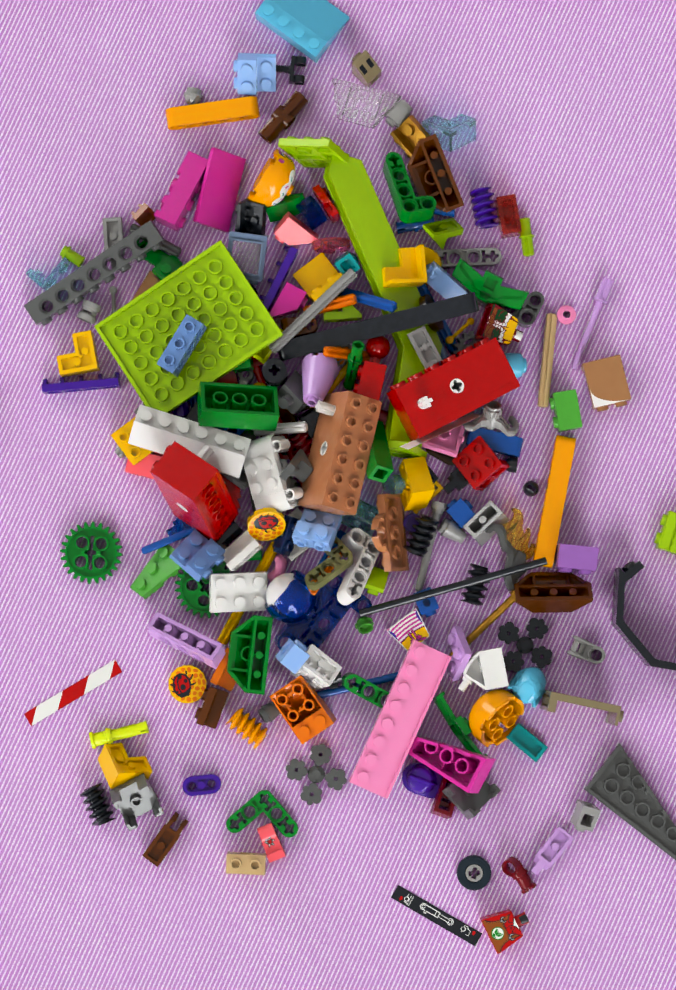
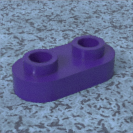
(202, 785)

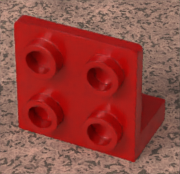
(480, 464)

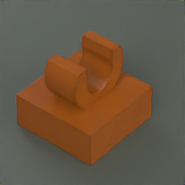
(143, 214)

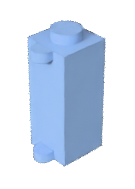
(443, 282)

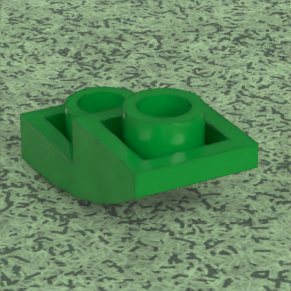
(289, 204)

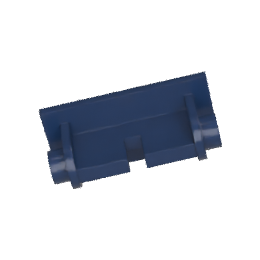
(284, 544)

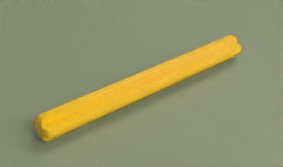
(236, 616)

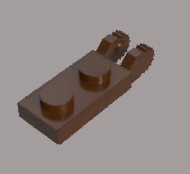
(164, 841)

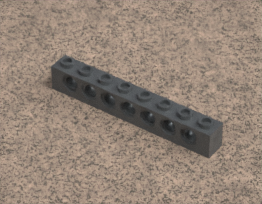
(36, 306)

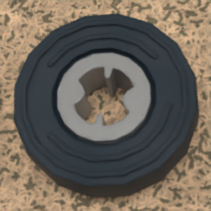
(481, 879)

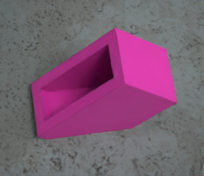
(289, 301)

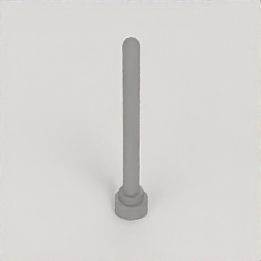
(437, 509)

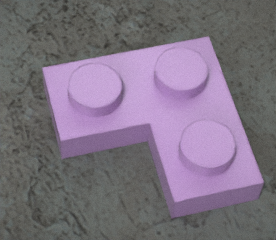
(461, 653)

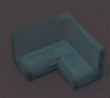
(453, 132)

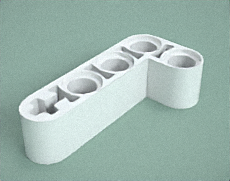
(358, 573)

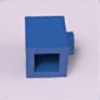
(460, 511)
(427, 606)

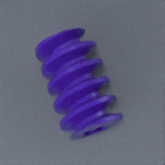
(483, 208)

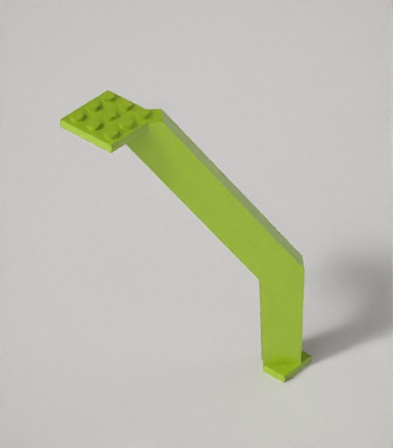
(375, 249)

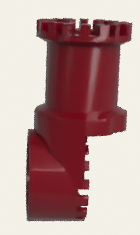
(520, 874)

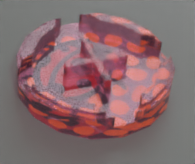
(330, 244)

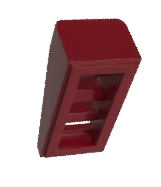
(437, 802)

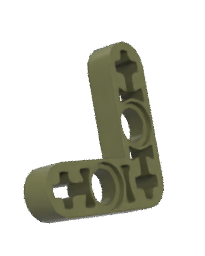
(335, 561)

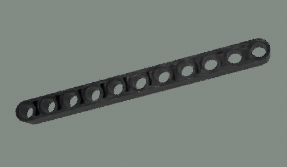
(380, 326)

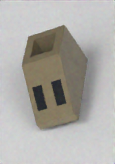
(365, 68)

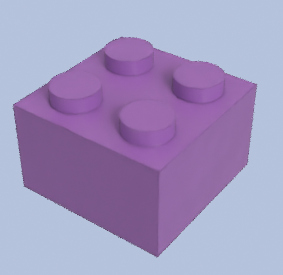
(577, 558)

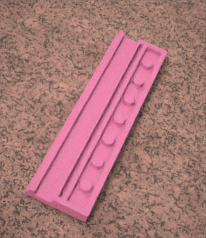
(400, 719)

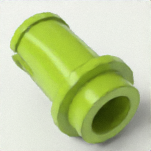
(72, 256)

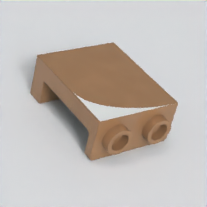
(606, 382)

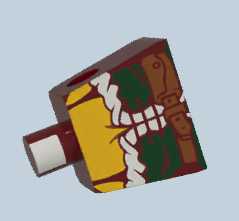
(498, 324)

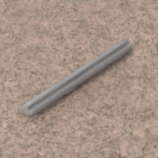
(312, 311)

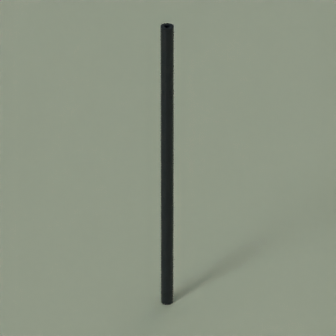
(453, 587)

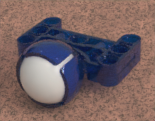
(294, 604)

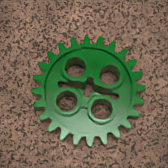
(109, 553)
(191, 596)

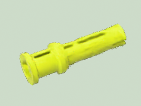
(109, 736)

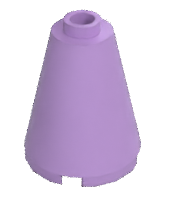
(317, 377)

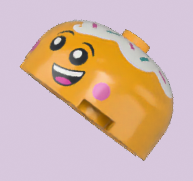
(274, 180)

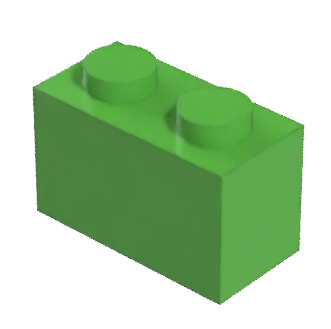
(566, 410)

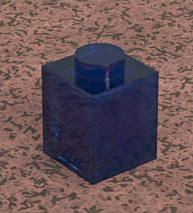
(311, 212)

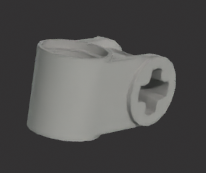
(585, 650)

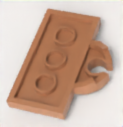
(390, 533)

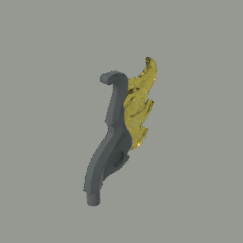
(514, 544)

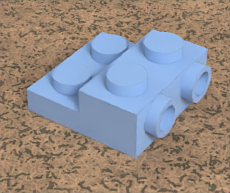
(255, 73)
(316, 530)

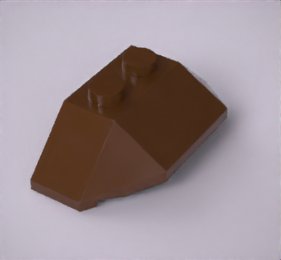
(432, 174)
(552, 592)

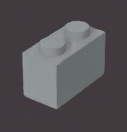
(487, 516)

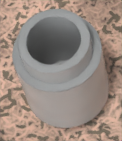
(398, 114)

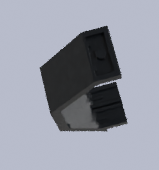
(617, 620)

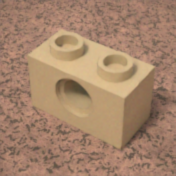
(246, 863)

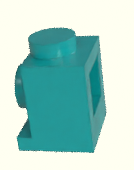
(346, 262)

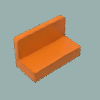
(221, 676)

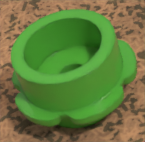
(364, 625)

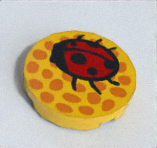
(266, 524)
(187, 684)

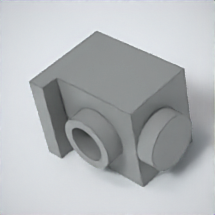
(585, 816)

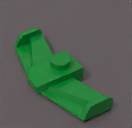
(163, 263)
(488, 287)
(458, 725)

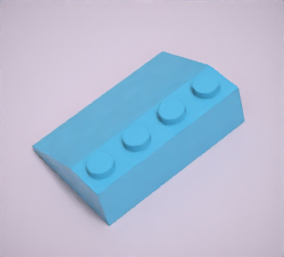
(303, 23)

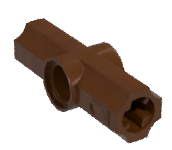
(283, 117)

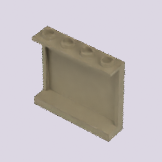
(550, 699)

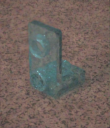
(38, 277)

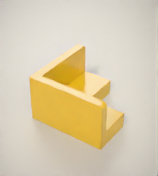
(411, 270)
(83, 360)
(418, 483)
(119, 767)

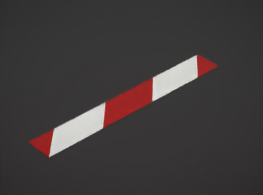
(73, 692)

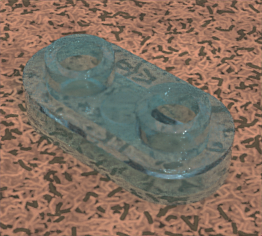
(394, 484)

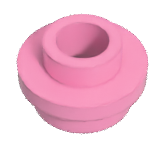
(562, 319)

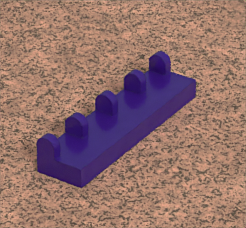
(280, 277)
(81, 385)

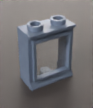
(249, 254)

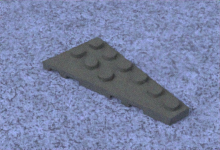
(629, 796)

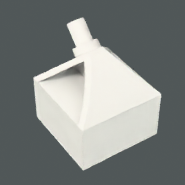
(486, 670)

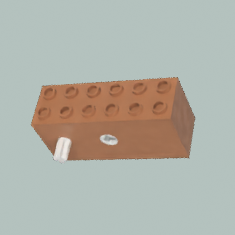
(340, 452)

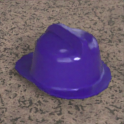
(421, 780)

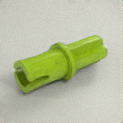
(526, 237)

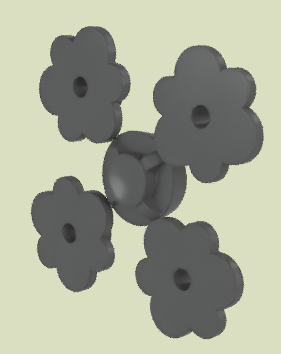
(316, 774)

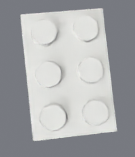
(237, 592)

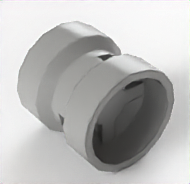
(89, 307)

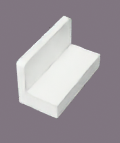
(241, 551)

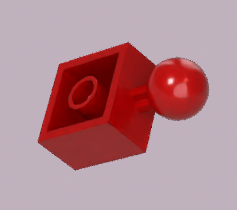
(372, 372)

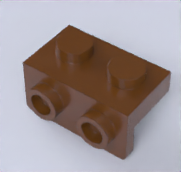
(212, 707)

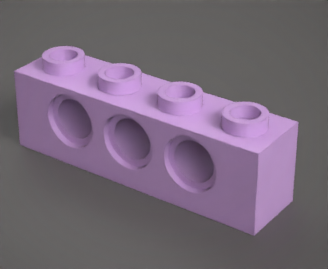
(186, 640)

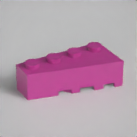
(182, 192)
(455, 764)

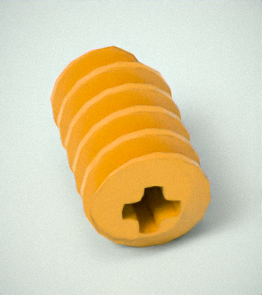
(247, 727)

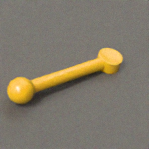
(450, 339)

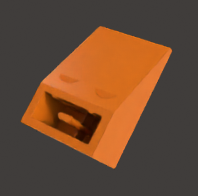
(303, 709)

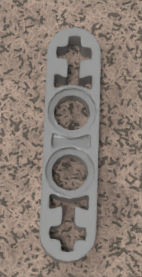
(464, 253)

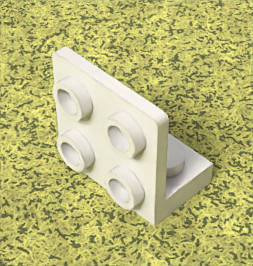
(318, 669)

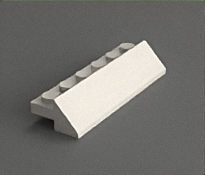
(158, 430)

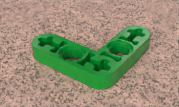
(259, 808)

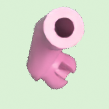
(280, 567)

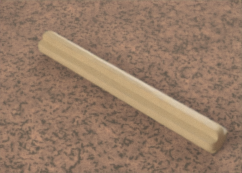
(547, 360)

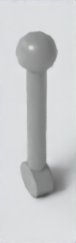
(113, 290)

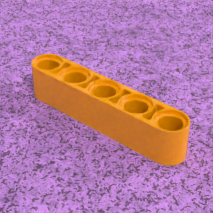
(212, 113)

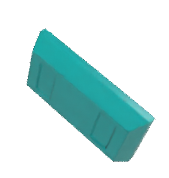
(527, 742)

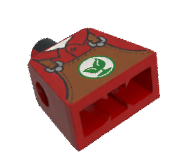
(504, 928)

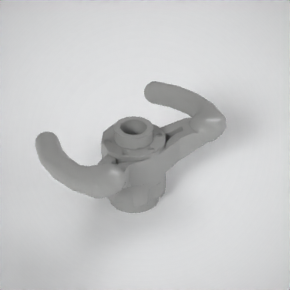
(491, 419)

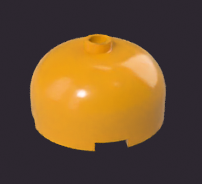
(490, 710)

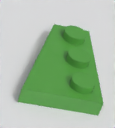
(156, 572)

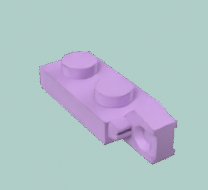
(551, 850)

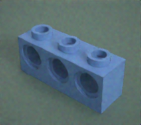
(181, 345)

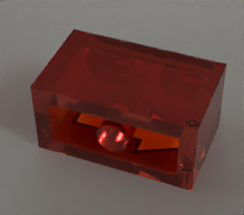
(508, 216)

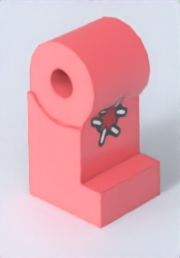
(271, 842)

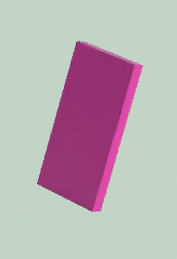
(219, 190)

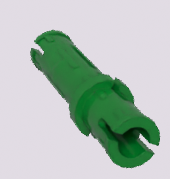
(357, 350)

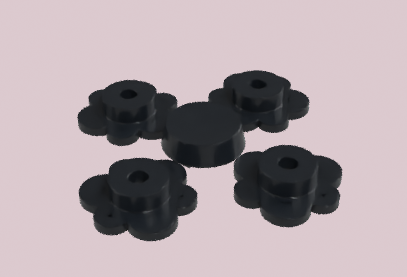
(525, 644)

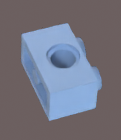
(293, 655)

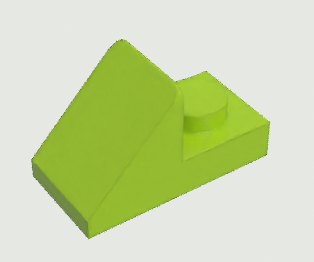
(443, 229)
(348, 313)

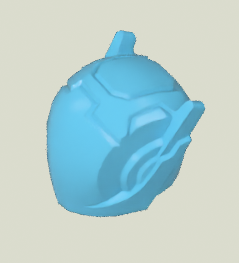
(529, 685)

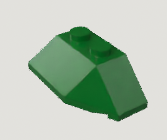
(250, 654)

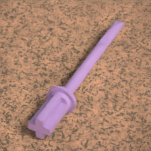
(601, 297)

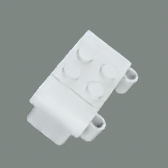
(263, 473)

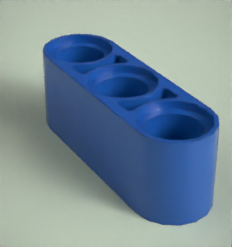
(498, 441)

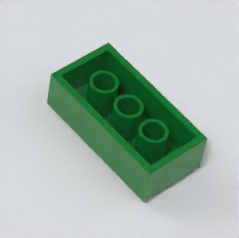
(237, 406)

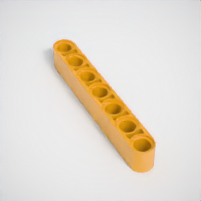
(554, 499)

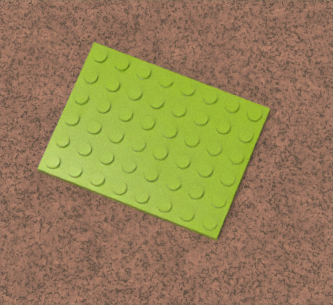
(213, 293)

